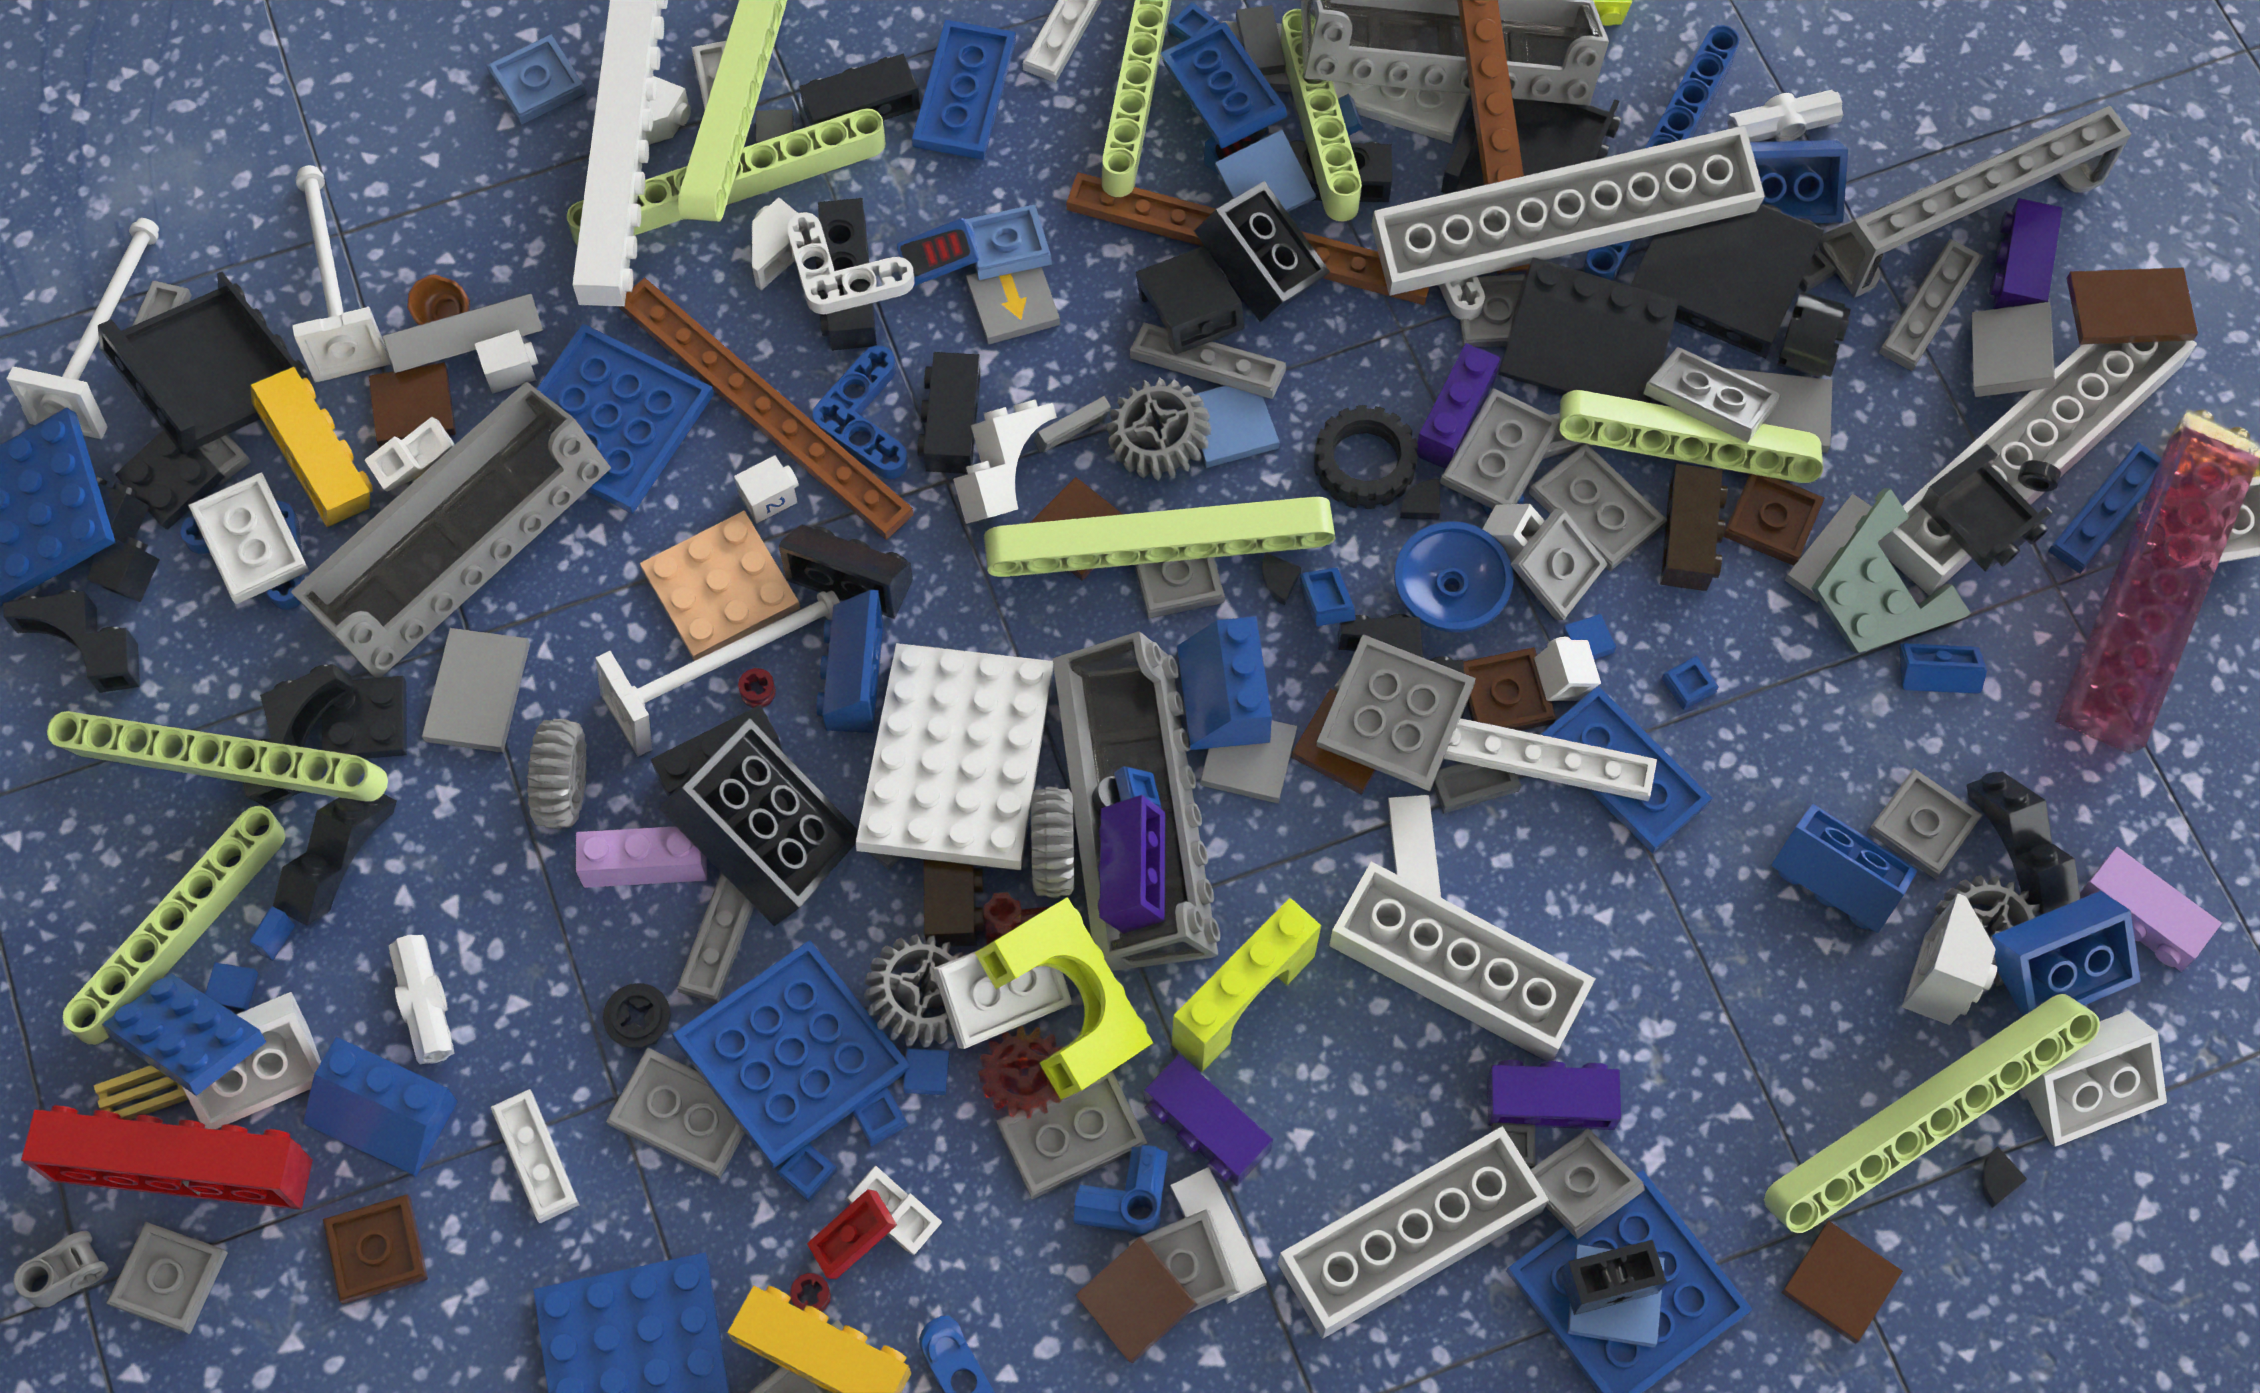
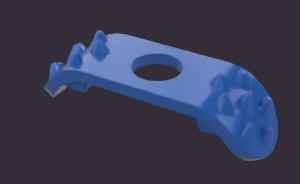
(949, 1353)

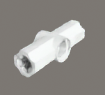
(1788, 116)
(421, 999)

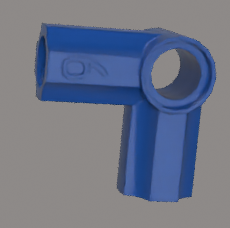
(1112, 1207)

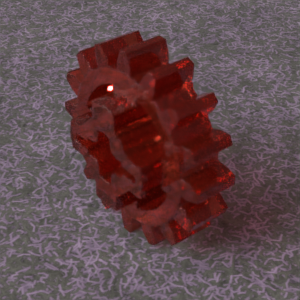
(1009, 1070)

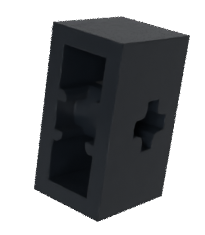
(1613, 1277)

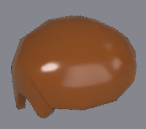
(436, 299)

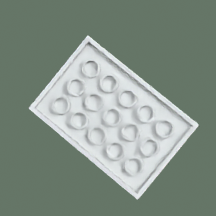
(956, 757)

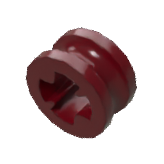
(762, 677)
(814, 1279)

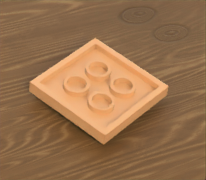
(720, 585)

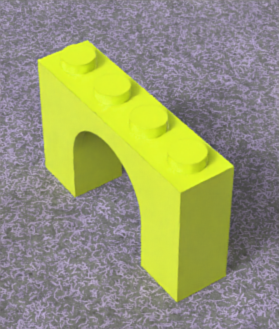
(1276, 949)
(1110, 1024)

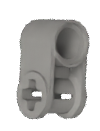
(63, 1268)

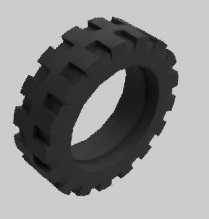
(1377, 423)

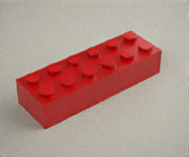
(159, 1156)

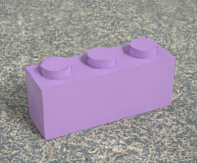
(637, 857)
(2160, 914)

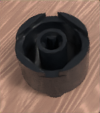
(1812, 335)

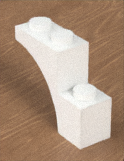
(999, 440)

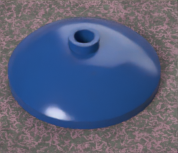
(1455, 556)

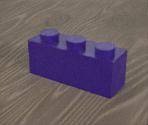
(2026, 254)
(1457, 405)
(1132, 864)
(1554, 1095)
(1206, 1121)

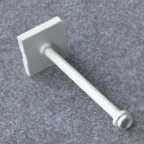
(345, 340)
(47, 394)
(628, 702)

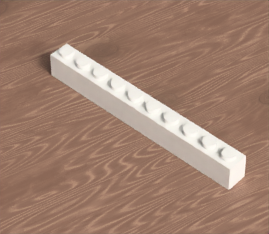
(618, 152)

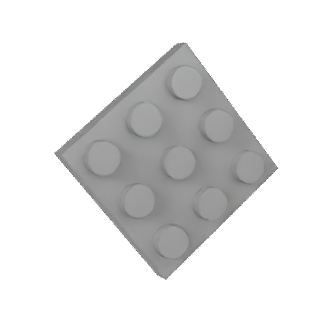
(1396, 712)

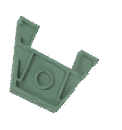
(1868, 595)

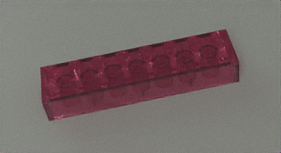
(2157, 590)

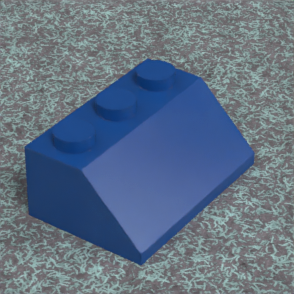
(1804, 178)
(852, 664)
(1225, 685)
(1844, 869)
(2071, 951)
(377, 1106)

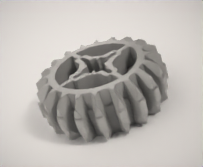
(1129, 432)
(557, 773)
(1052, 842)
(2002, 899)
(887, 986)

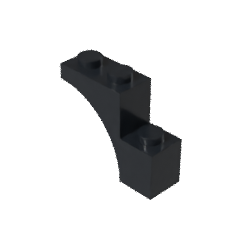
(125, 564)
(1394, 630)
(108, 655)
(291, 714)
(2025, 831)
(338, 832)

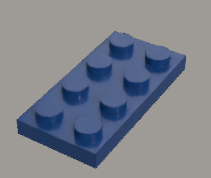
(1223, 85)
(964, 89)
(1674, 793)
(184, 1033)

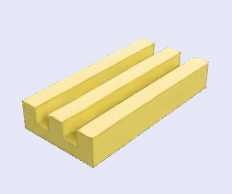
(134, 1078)

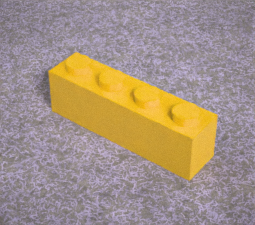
(311, 446)
(813, 1348)

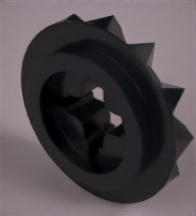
(642, 998)

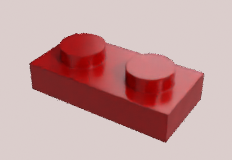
(851, 1234)

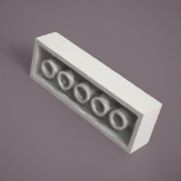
(1461, 962)
(1412, 1232)

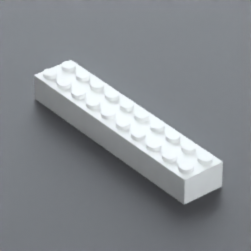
(1567, 210)
(2049, 425)

